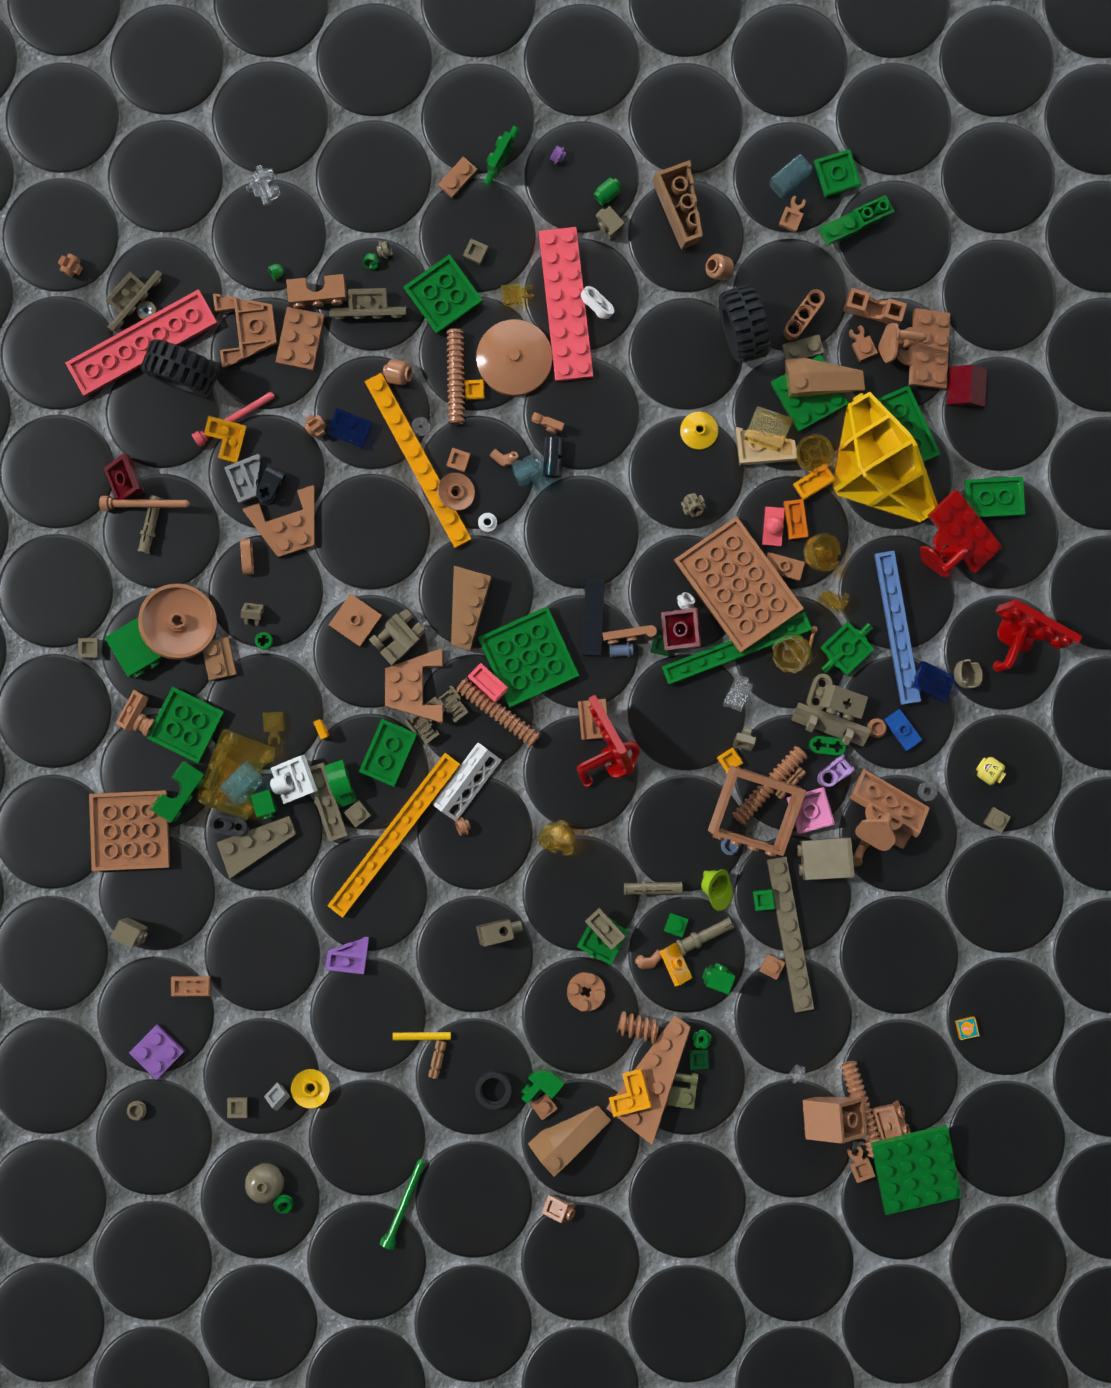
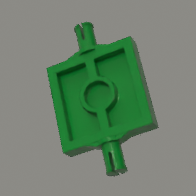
(497, 159)
(847, 648)

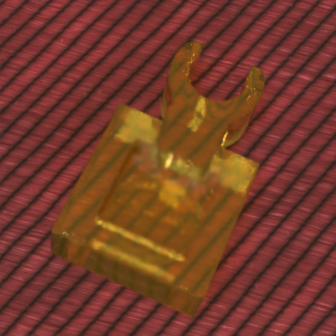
(513, 294)
(273, 723)

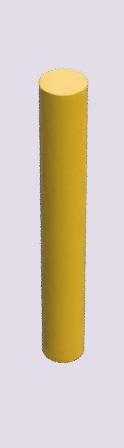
(422, 1036)

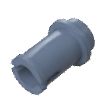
(621, 650)

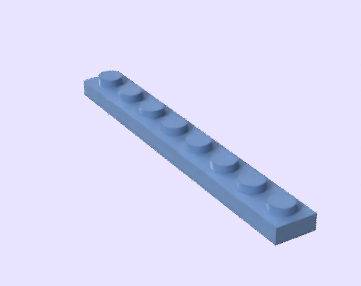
(897, 626)

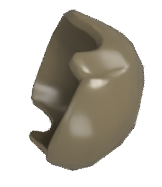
(968, 674)

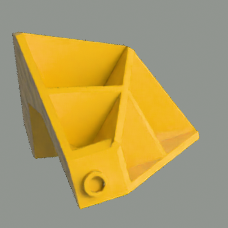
(881, 463)

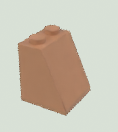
(834, 1119)

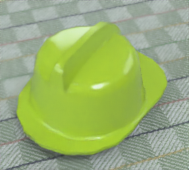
(718, 888)

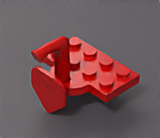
(962, 534)
(1024, 625)
(617, 758)

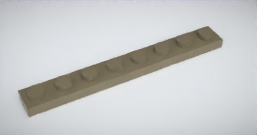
(790, 934)

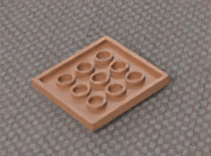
(127, 832)

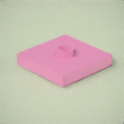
(814, 811)

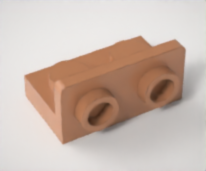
(890, 1120)

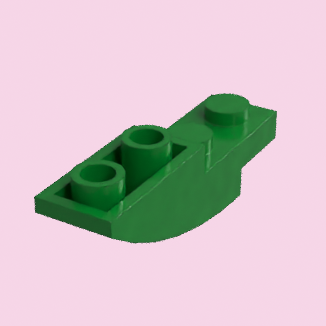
(856, 220)

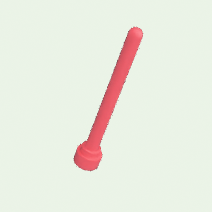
(200, 438)

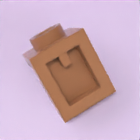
(558, 1209)

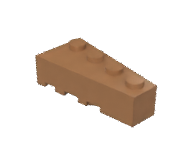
(679, 202)
(468, 602)

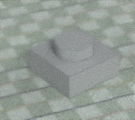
(277, 1096)

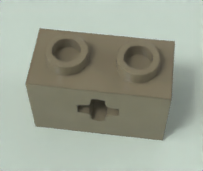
(853, 702)
(130, 932)

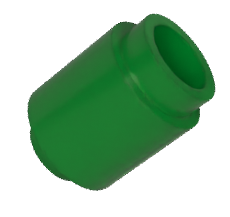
(607, 191)

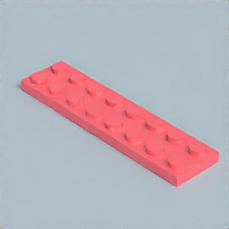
(565, 305)
(127, 349)

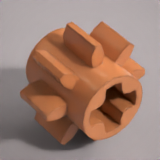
(70, 265)
(315, 426)

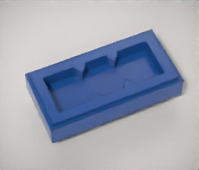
(902, 729)

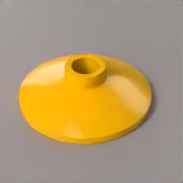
(696, 439)
(303, 1095)

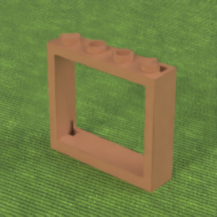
(788, 821)

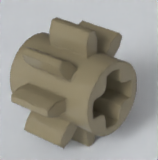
(693, 505)

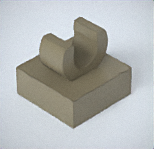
(252, 611)
(744, 740)

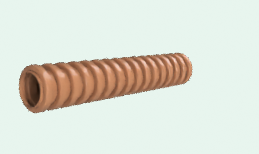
(455, 376)
(498, 712)
(763, 792)
(855, 1089)

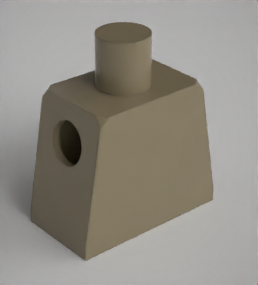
(489, 933)

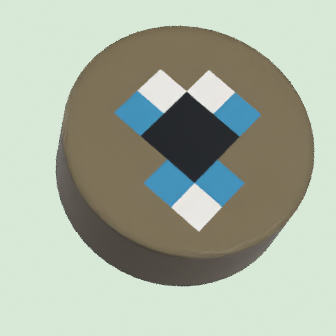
(146, 309)

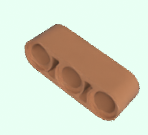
(808, 307)

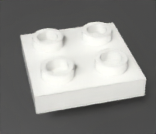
(292, 779)

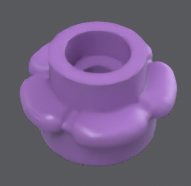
(558, 154)

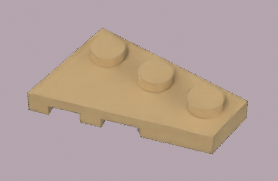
(752, 453)

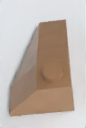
(815, 377)
(563, 1141)

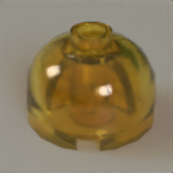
(814, 453)
(822, 552)
(791, 653)
(559, 837)

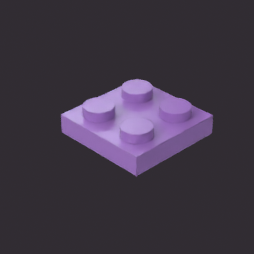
(156, 1051)

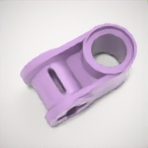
(837, 769)

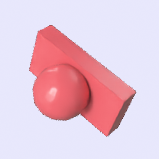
(773, 526)
(488, 682)

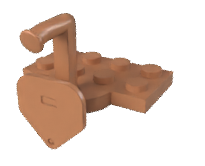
(925, 347)
(885, 813)

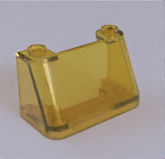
(227, 757)

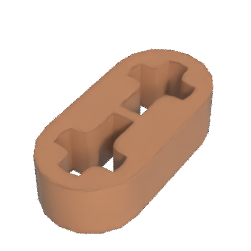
(247, 556)

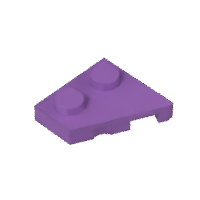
(349, 957)

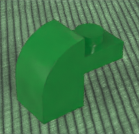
(340, 783)
(542, 1079)

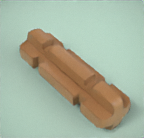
(793, 779)
(437, 1059)

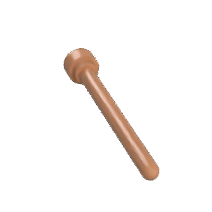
(107, 503)

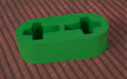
(826, 750)

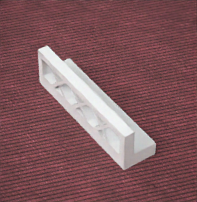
(464, 779)

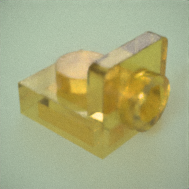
(830, 600)

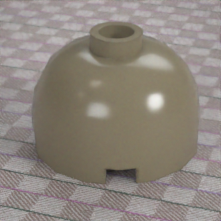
(264, 1183)

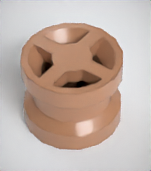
(143, 724)

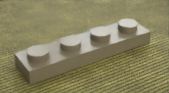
(327, 805)

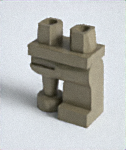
(403, 636)

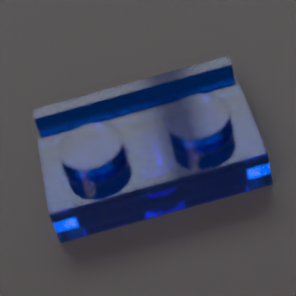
(349, 428)
(933, 681)

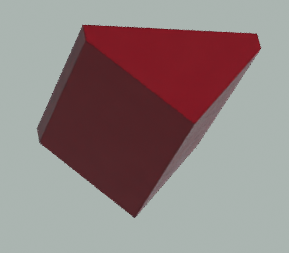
(966, 386)
(124, 478)
(681, 629)

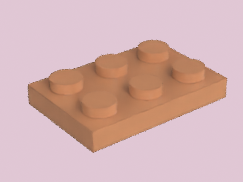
(300, 339)

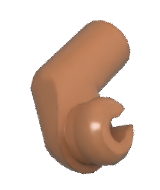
(504, 460)
(648, 963)

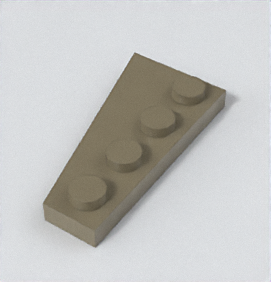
(243, 851)

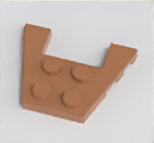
(254, 327)
(289, 532)
(405, 686)

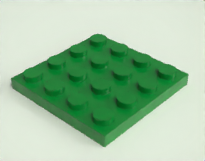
(528, 656)
(916, 1169)

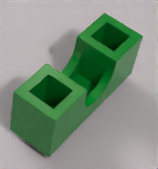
(188, 779)

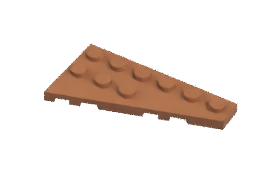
(659, 1072)

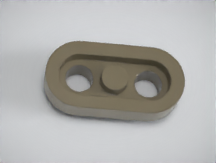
(817, 691)

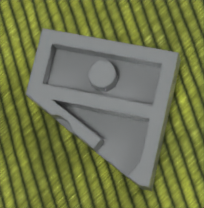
(244, 477)

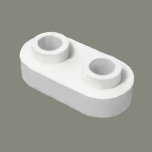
(597, 302)

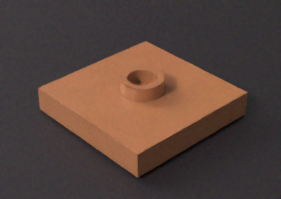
(355, 620)

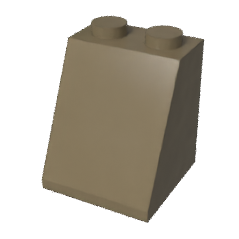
(826, 858)

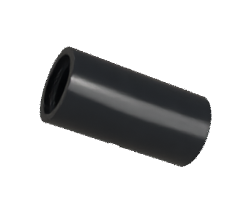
(553, 457)

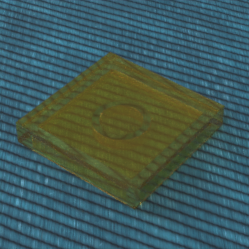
(768, 429)

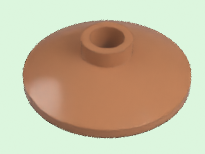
(463, 488)

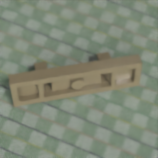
(830, 724)

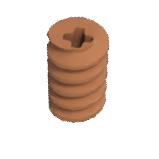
(638, 1027)

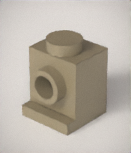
(609, 222)

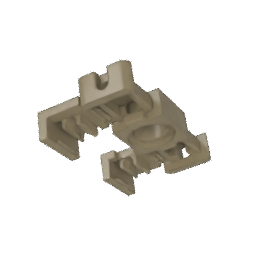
(450, 703)

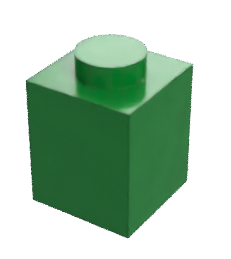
(264, 804)

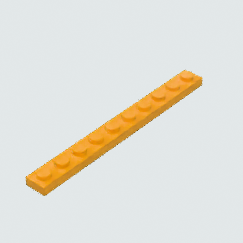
(416, 458)
(393, 835)

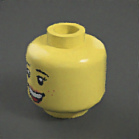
(991, 770)

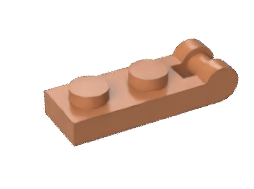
(630, 634)

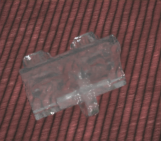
(260, 186)
(738, 693)

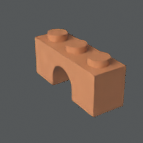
(332, 292)
(863, 305)

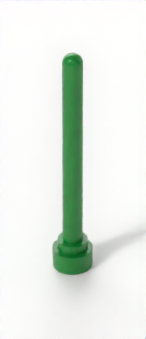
(388, 1241)

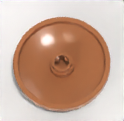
(514, 357)
(177, 621)

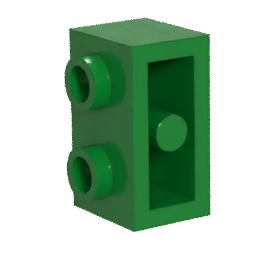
(718, 978)

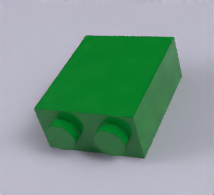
(132, 651)

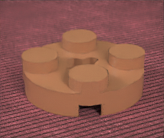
(583, 1002)

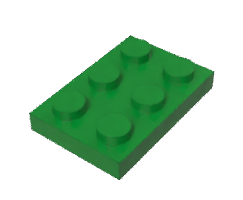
(996, 496)
(388, 752)

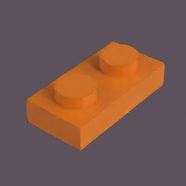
(795, 519)

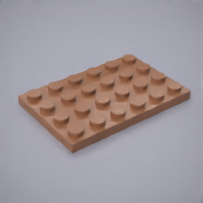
(738, 584)

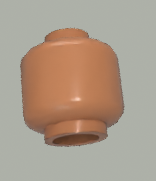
(719, 267)
(397, 372)

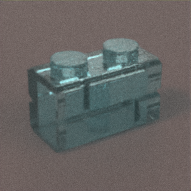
(790, 176)
(527, 470)
(241, 783)

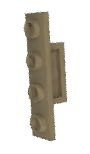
(127, 294)
(367, 302)

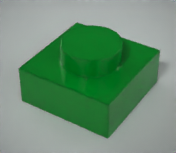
(764, 899)
(676, 925)

